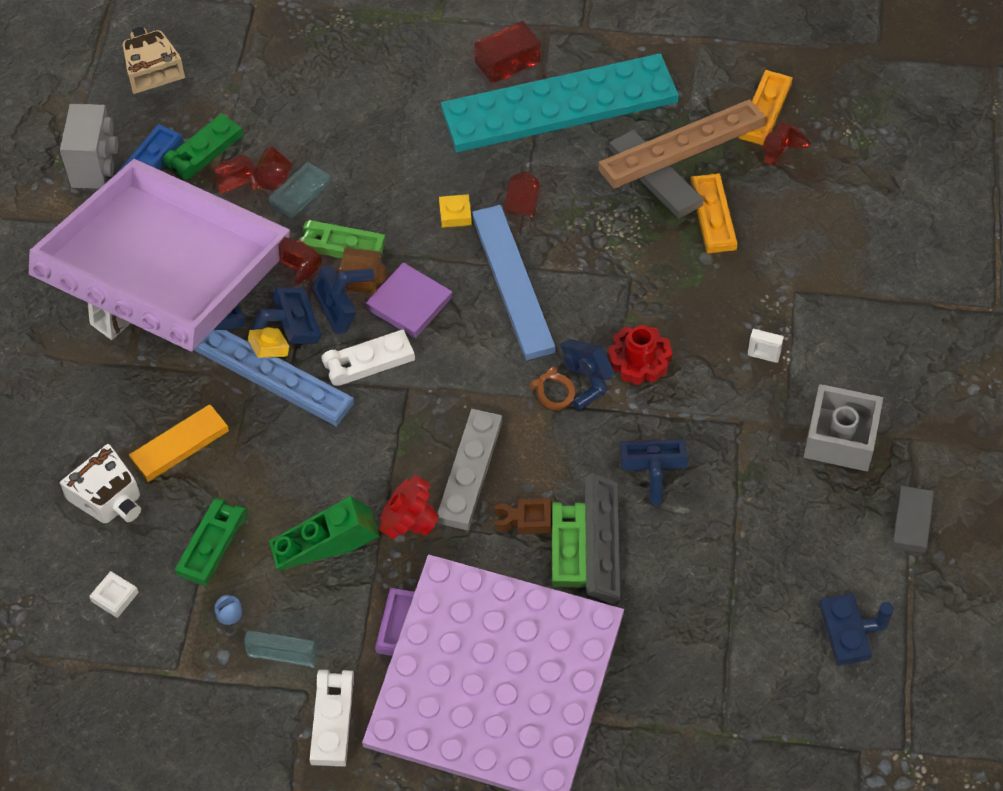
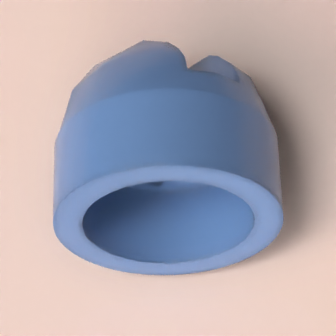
(229, 614)

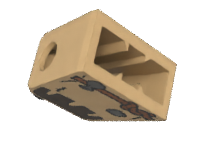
(151, 60)

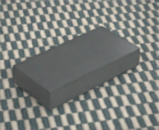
(913, 519)

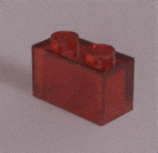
(507, 52)

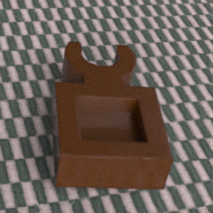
(530, 517)

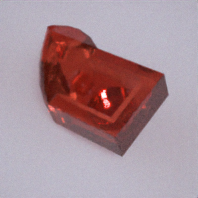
(783, 136)
(272, 169)
(235, 173)
(523, 194)
(300, 257)

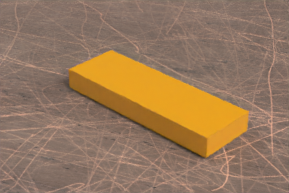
(769, 100)
(714, 214)
(178, 443)

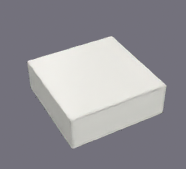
(765, 345)
(113, 594)

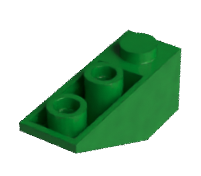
(325, 534)

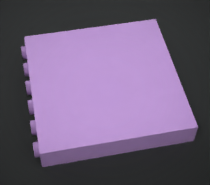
(159, 253)

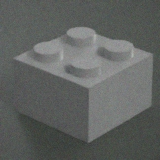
(88, 146)
(843, 427)

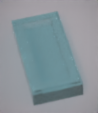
(299, 190)
(280, 648)

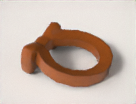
(552, 374)

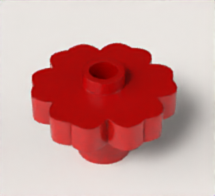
(640, 354)
(409, 510)

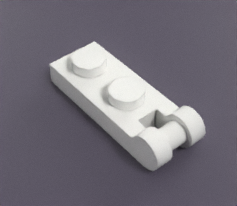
(368, 358)
(331, 719)

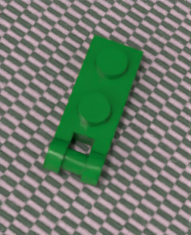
(203, 147)
(210, 542)

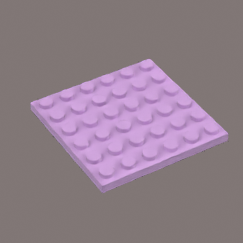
(494, 678)

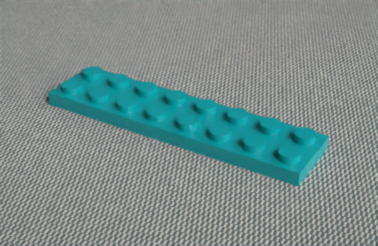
(558, 102)

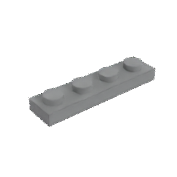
(469, 469)

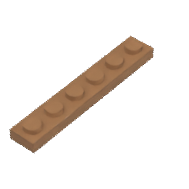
(681, 143)

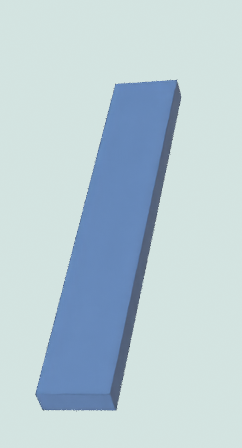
(513, 283)
(277, 376)

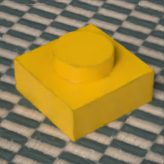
(455, 211)
(268, 342)

